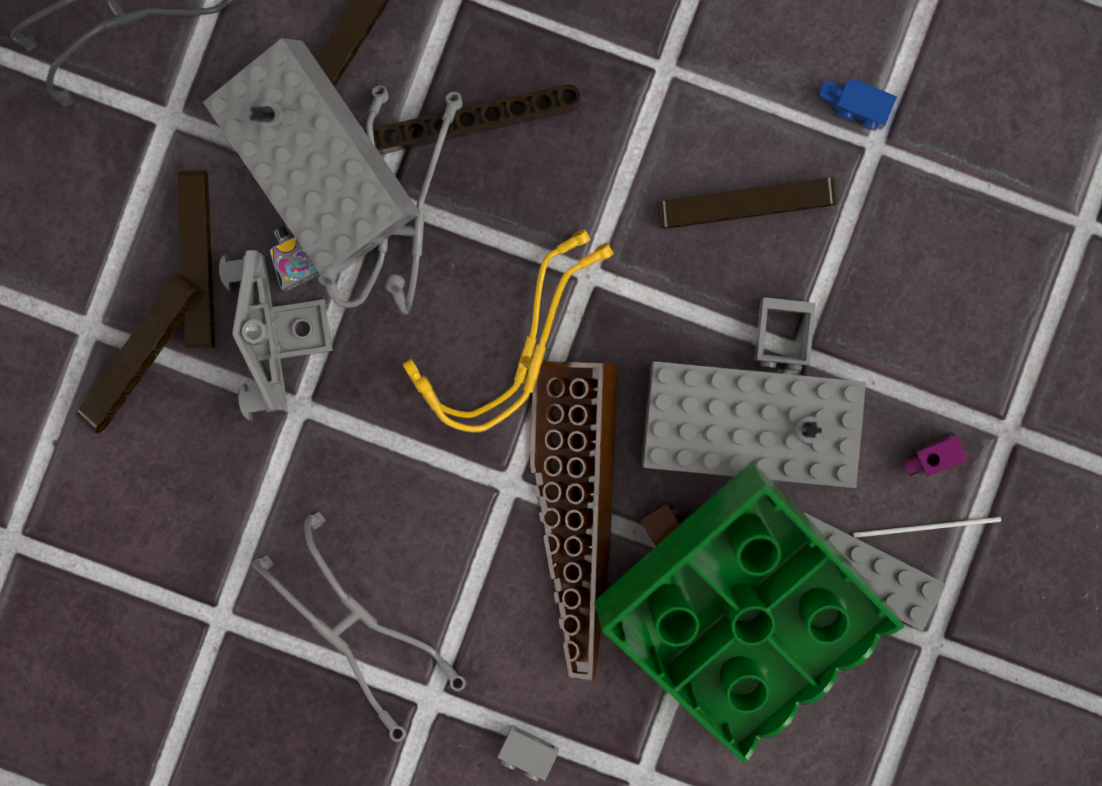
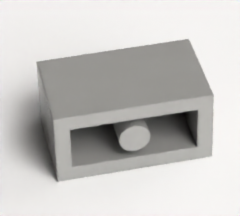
(527, 753)

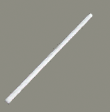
(927, 527)

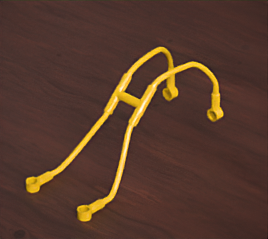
(526, 362)

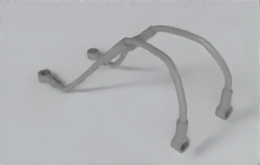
(395, 283)
(357, 612)

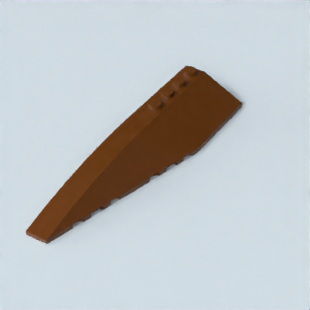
(575, 492)

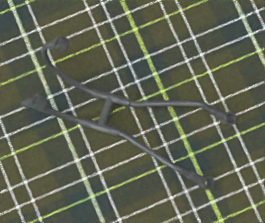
(120, 18)

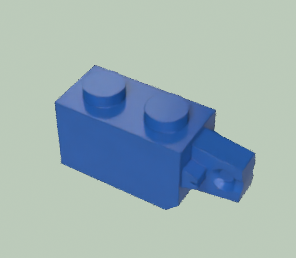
(859, 102)

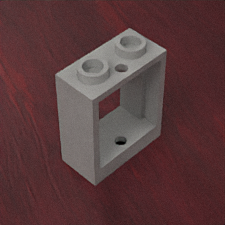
(787, 306)

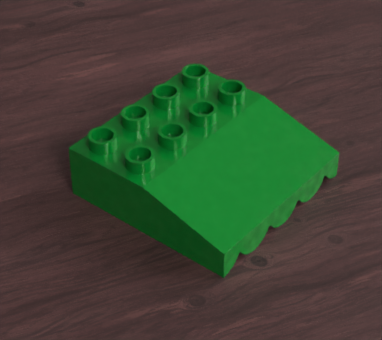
(745, 613)

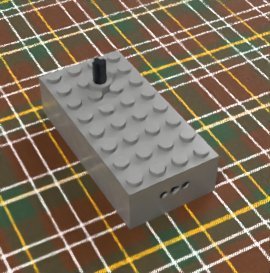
(311, 156)
(729, 417)

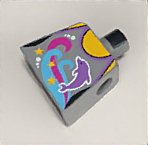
(290, 261)

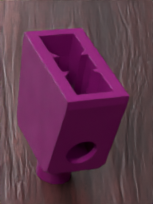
(948, 453)

